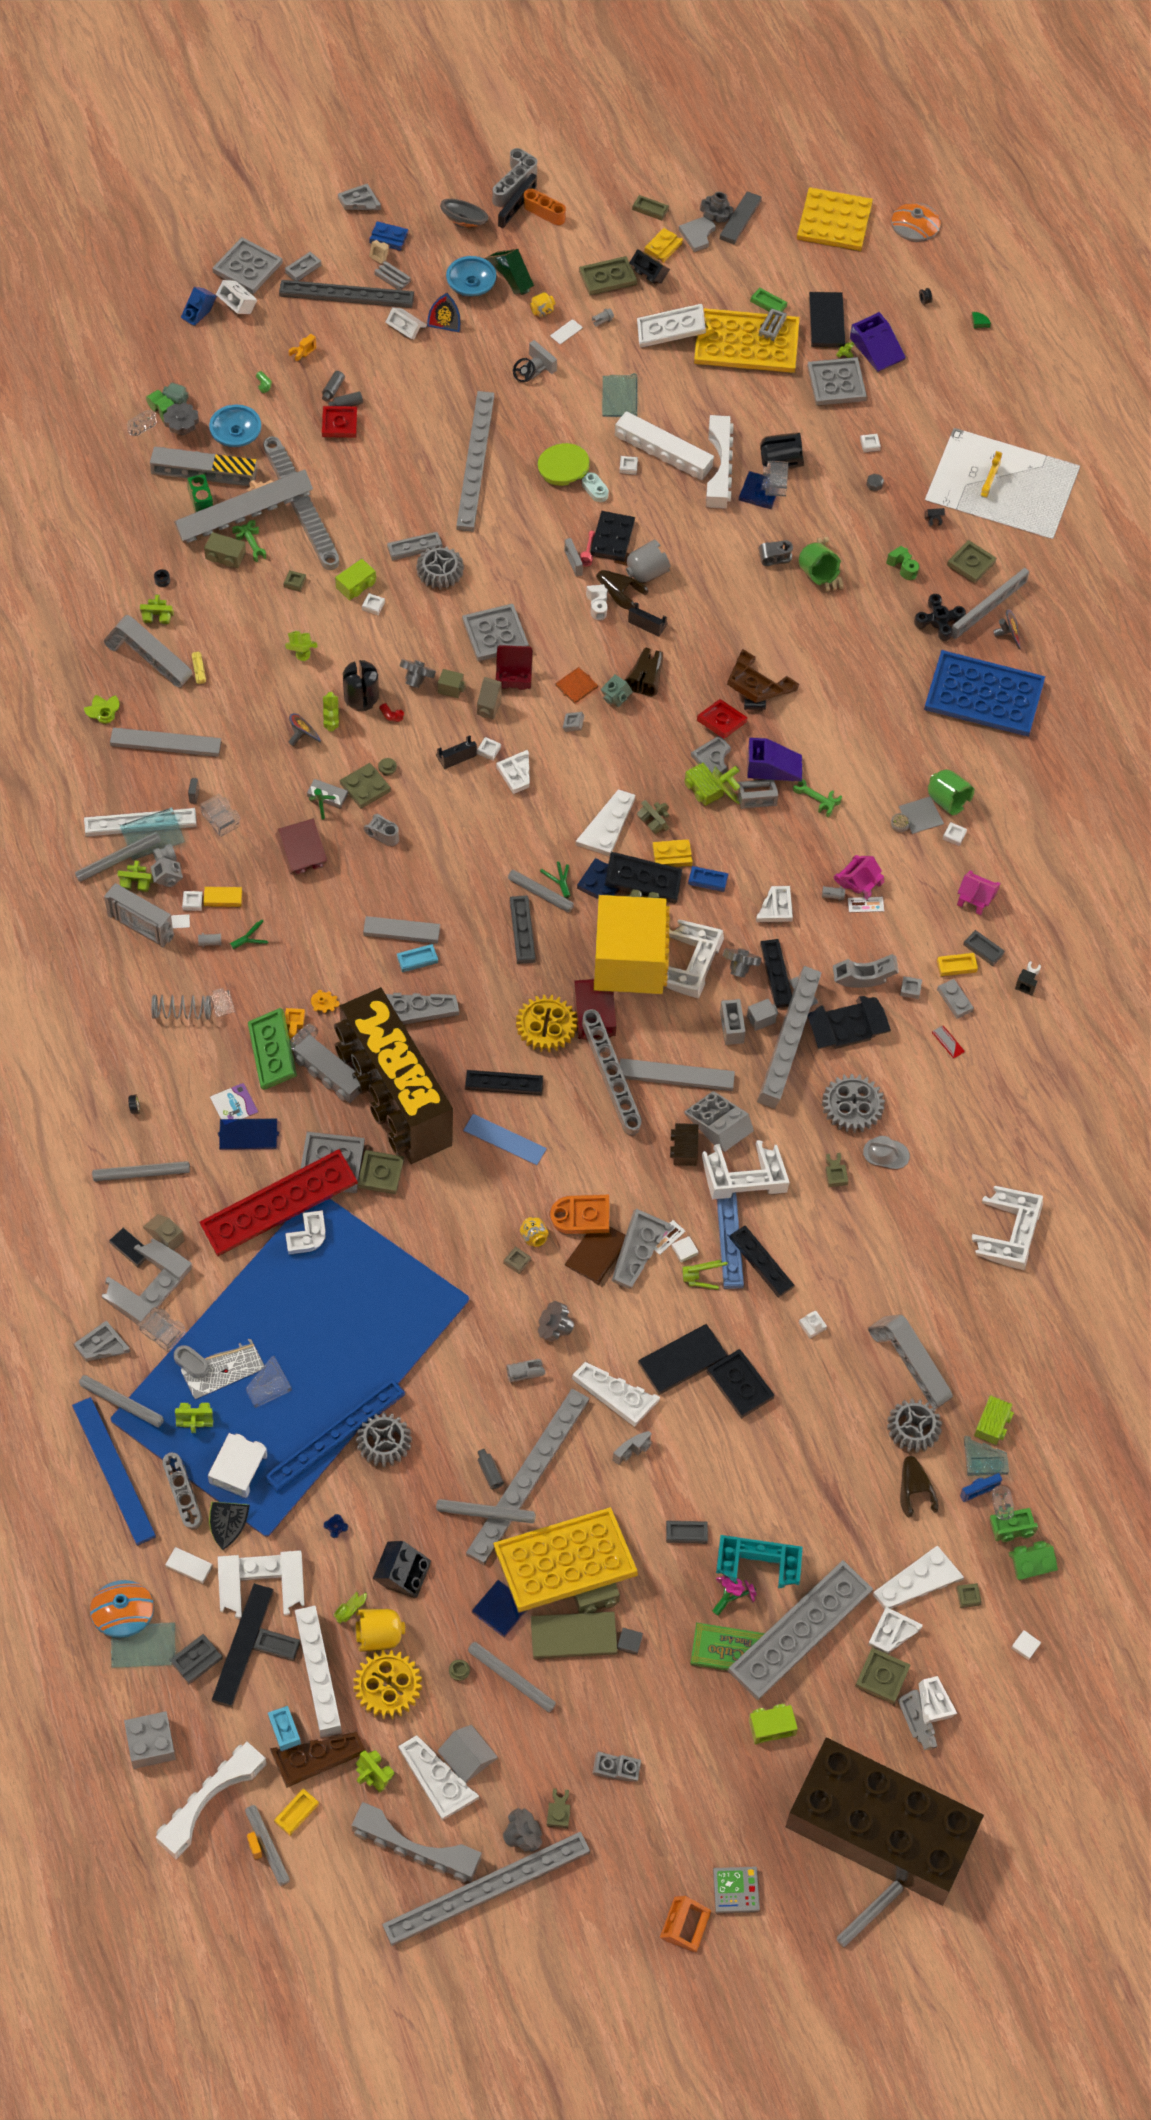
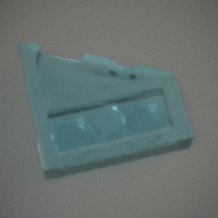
(983, 1459)

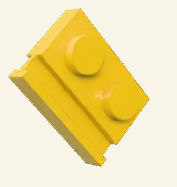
(663, 245)
(672, 853)

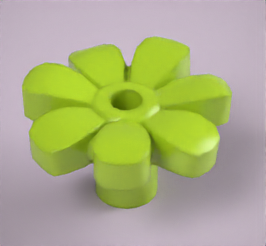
(846, 350)

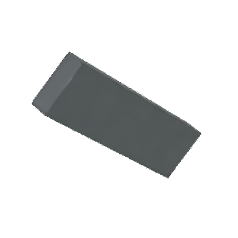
(740, 217)
(522, 929)

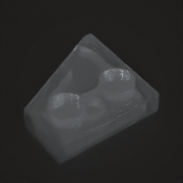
(268, 1384)

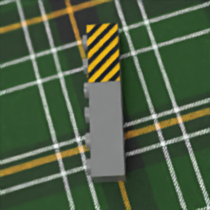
(214, 466)

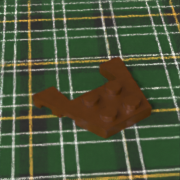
(754, 684)

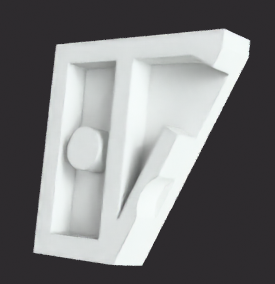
(515, 771)
(776, 906)
(893, 1631)
(935, 1701)

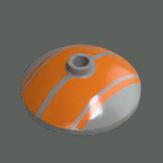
(916, 222)

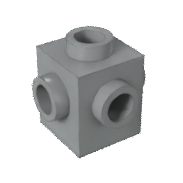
(166, 872)

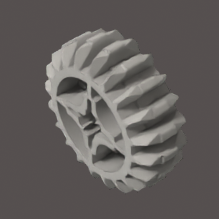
(440, 567)
(372, 1429)
(901, 1432)

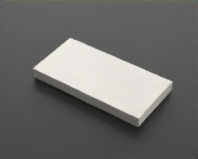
(671, 325)

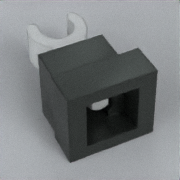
(1026, 980)

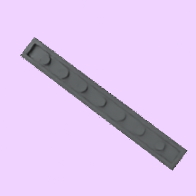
(346, 293)

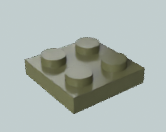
(971, 561)
(365, 785)
(380, 1172)
(882, 1675)

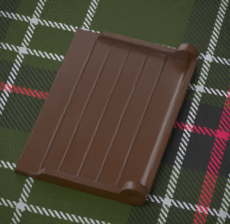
(596, 1254)

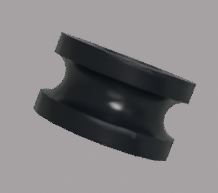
(925, 295)
(162, 573)

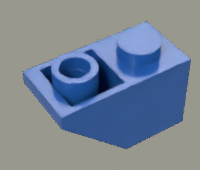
(198, 305)

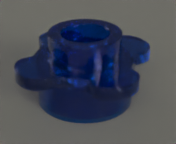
(335, 1520)

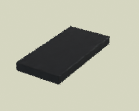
(826, 319)
(647, 876)
(682, 1359)

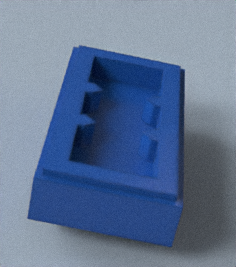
(708, 878)
(980, 1487)

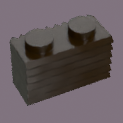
(685, 1144)

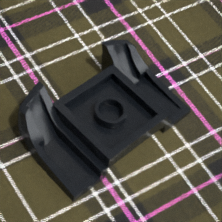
(848, 1024)

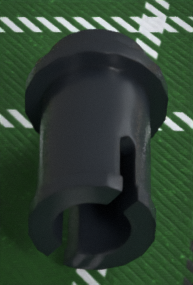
(751, 705)

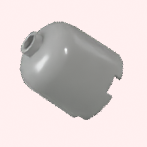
(647, 562)

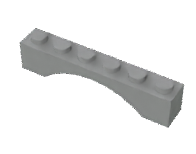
(456, 1860)

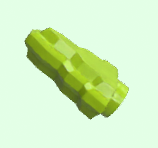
(330, 711)

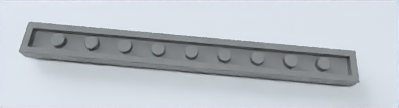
(475, 461)
(529, 1474)
(485, 1888)

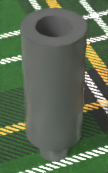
(333, 385)
(347, 400)
(489, 1470)

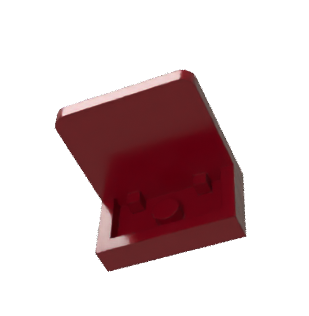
(514, 666)

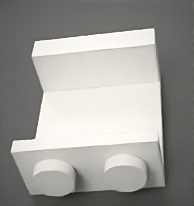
(237, 1464)

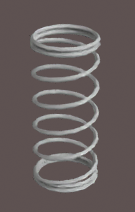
(206, 1003)

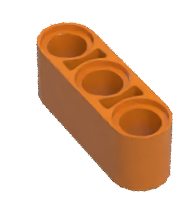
(544, 207)

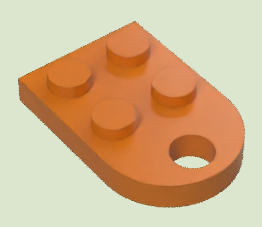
(583, 1214)

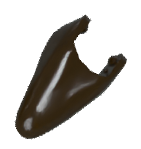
(617, 583)
(913, 1481)

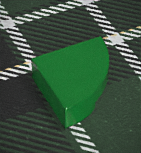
(980, 320)

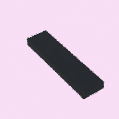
(516, 201)
(776, 972)
(504, 1082)
(761, 1261)

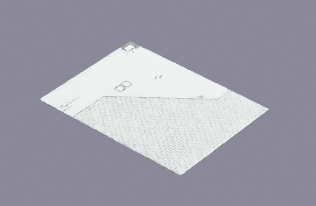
(1024, 494)

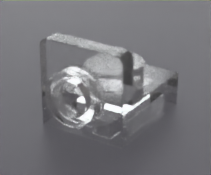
(222, 1002)

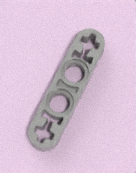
(185, 1489)

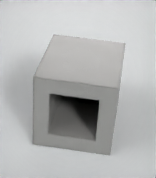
(762, 1014)

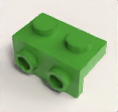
(1019, 1525)
(1033, 1560)

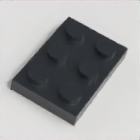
(612, 536)
(740, 1383)

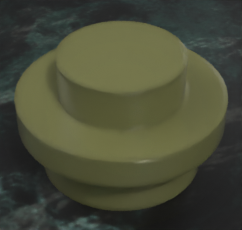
(387, 766)
(459, 1670)

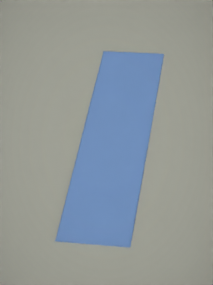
(505, 1139)

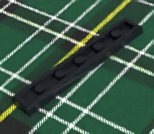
(242, 1645)

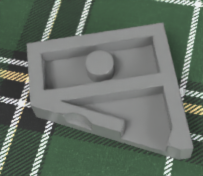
(359, 199)
(101, 1343)

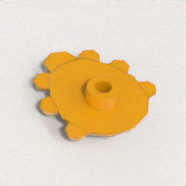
(324, 1001)

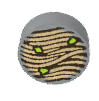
(900, 822)

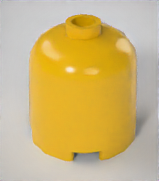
(378, 1629)

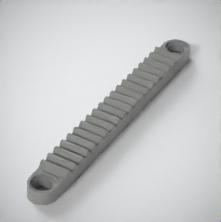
(303, 506)

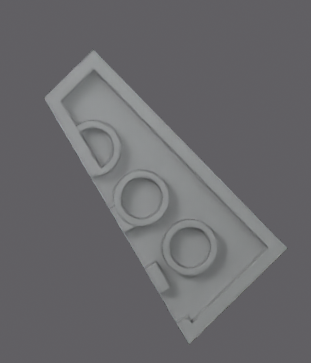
(422, 1008)
(638, 1246)

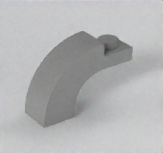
(865, 974)

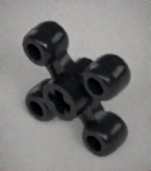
(939, 617)

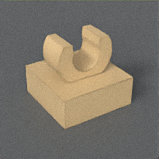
(379, 251)

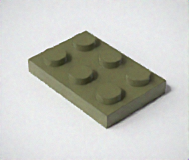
(607, 275)

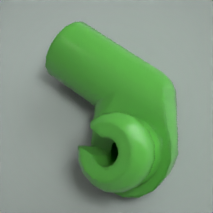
(265, 382)

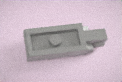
(913, 1714)

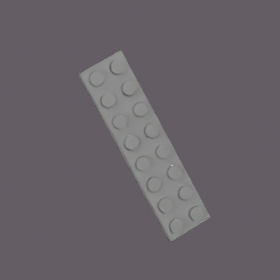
(800, 1630)

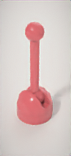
(586, 556)

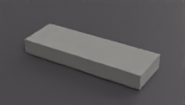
(413, 545)

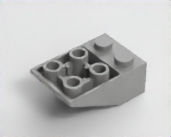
(720, 1120)

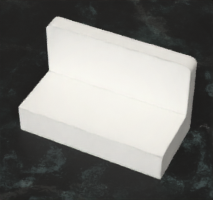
(404, 322)

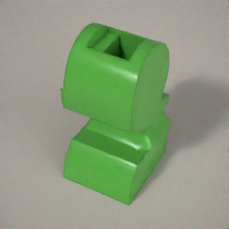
(159, 402)
(909, 567)

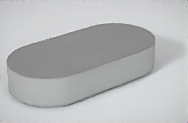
(191, 1361)

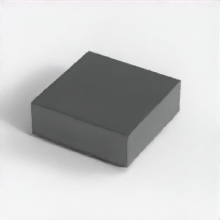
(193, 790)
(630, 1641)

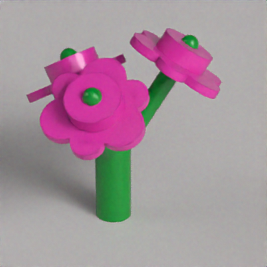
(735, 1588)

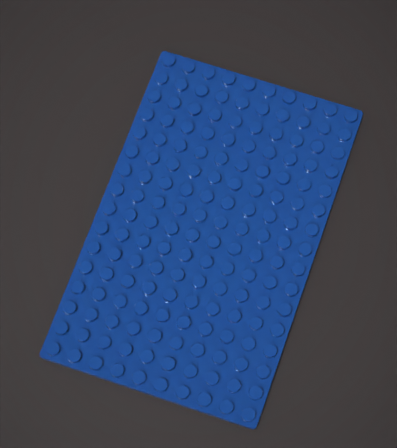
(339, 1331)

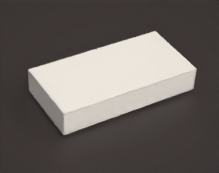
(188, 1565)

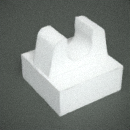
(812, 1324)

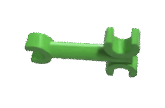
(248, 531)
(826, 803)

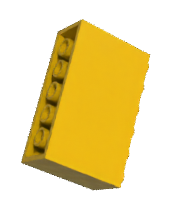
(632, 944)

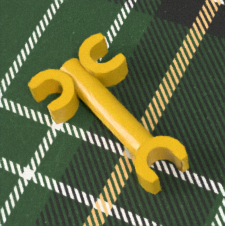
(996, 462)

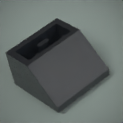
(402, 1568)

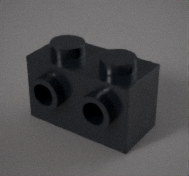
(649, 266)

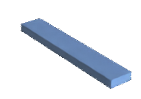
(728, 1224)

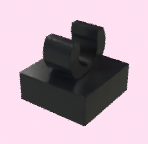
(934, 514)

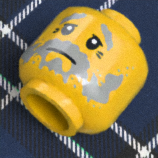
(542, 304)
(534, 1232)

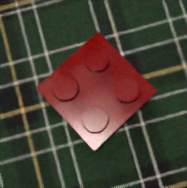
(339, 421)
(722, 718)

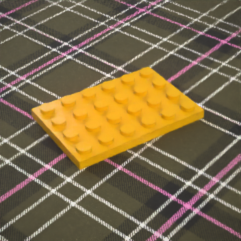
(739, 346)
(565, 1559)

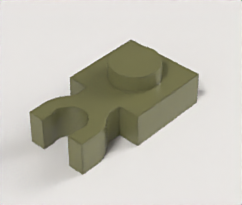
(836, 1173)
(558, 1812)

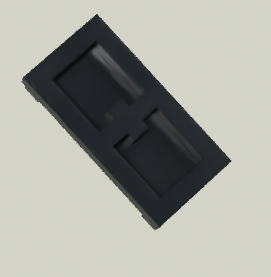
(646, 620)
(457, 753)

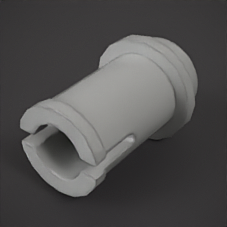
(605, 316)
(835, 893)
(209, 939)

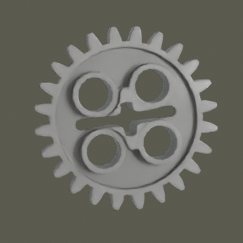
(854, 1118)

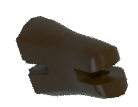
(646, 673)

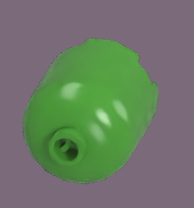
(819, 563)
(950, 791)

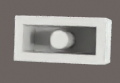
(236, 297)

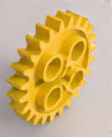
(564, 1026)
(399, 1670)

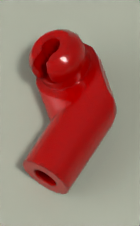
(396, 716)

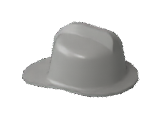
(886, 1152)

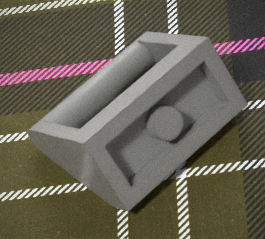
(757, 798)

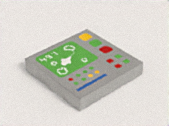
(736, 1890)

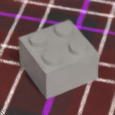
(149, 1740)

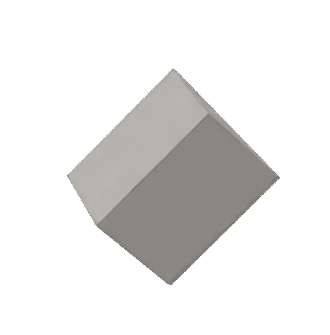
(467, 1753)

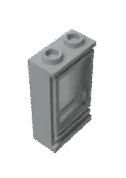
(139, 915)

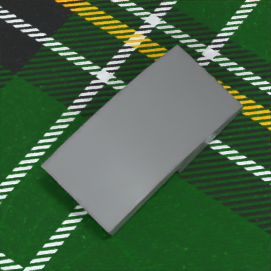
(635, 1444)
(616, 1767)

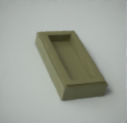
(650, 207)

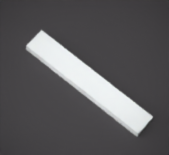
(110, 824)

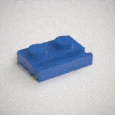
(389, 234)

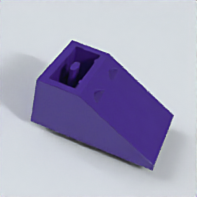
(877, 341)
(772, 761)

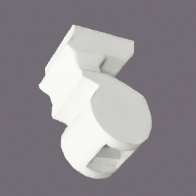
(598, 596)

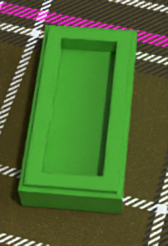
(767, 301)

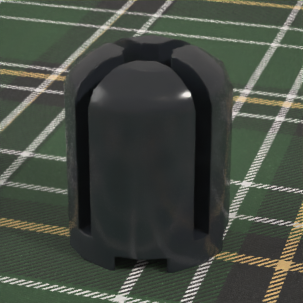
(783, 449)
(365, 682)

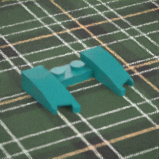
(787, 1555)

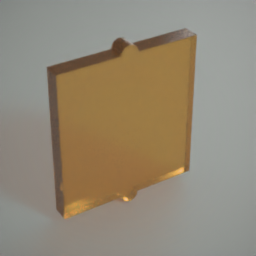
(576, 685)

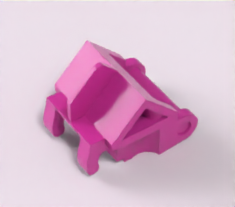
(863, 877)
(977, 891)

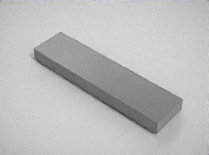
(401, 929)

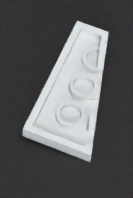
(607, 825)
(622, 1398)
(923, 1576)
(439, 1782)

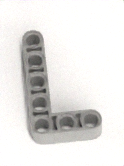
(149, 648)
(915, 1357)

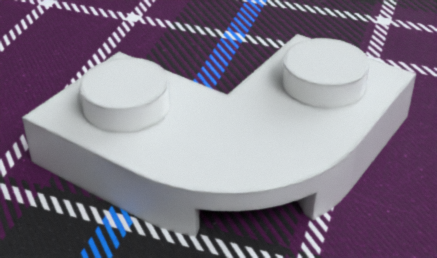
(310, 1238)

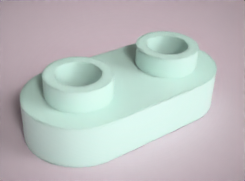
(592, 485)

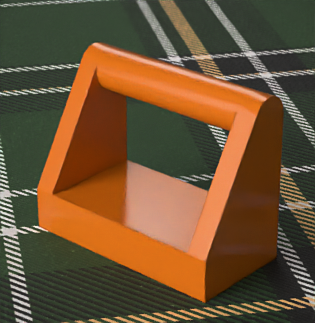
(676, 1919)

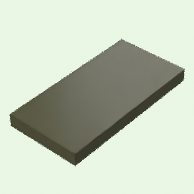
(573, 1635)

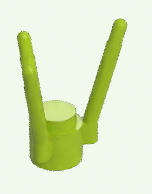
(691, 1273)

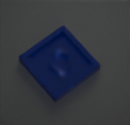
(753, 492)
(498, 1609)

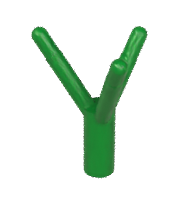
(320, 797)
(562, 882)
(244, 939)

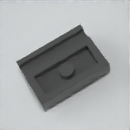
(196, 1659)

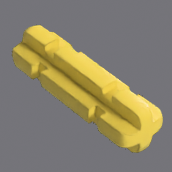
(198, 667)

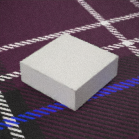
(870, 443)
(628, 465)
(373, 604)
(489, 748)
(954, 834)
(192, 901)
(685, 1249)
(1026, 1645)

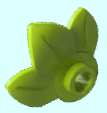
(101, 708)
(346, 1610)

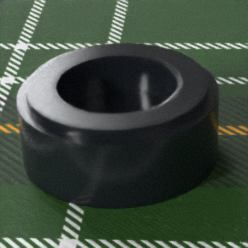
(134, 1104)

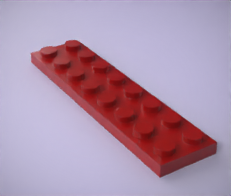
(278, 1202)

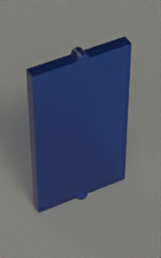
(248, 1134)

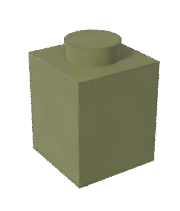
(451, 683)

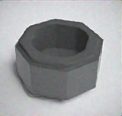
(875, 482)

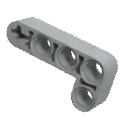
(522, 166)

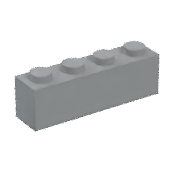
(327, 1067)

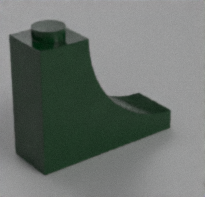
(513, 269)

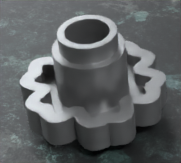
(716, 207)
(181, 418)
(416, 672)
(741, 961)
(555, 1322)
(522, 1830)

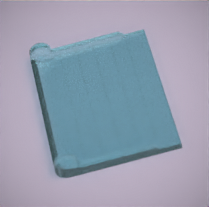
(619, 395)
(161, 822)
(147, 1648)

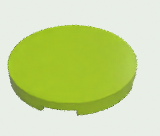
(563, 464)

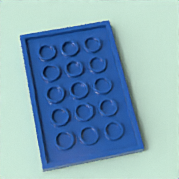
(984, 693)

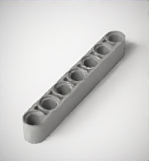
(611, 1080)

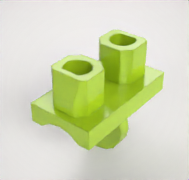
(156, 607)
(300, 644)
(143, 879)
(194, 1417)
(371, 1772)

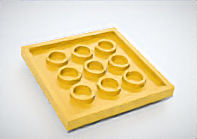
(834, 219)

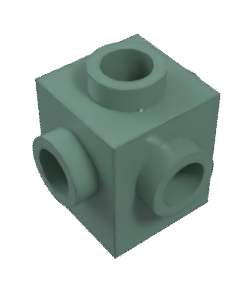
(616, 691)

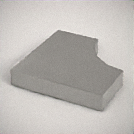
(697, 233)
(713, 754)

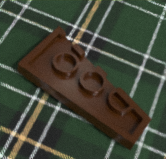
(316, 1757)

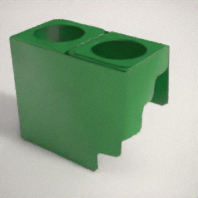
(201, 504)

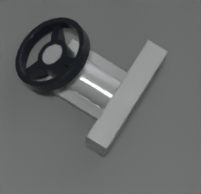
(541, 361)

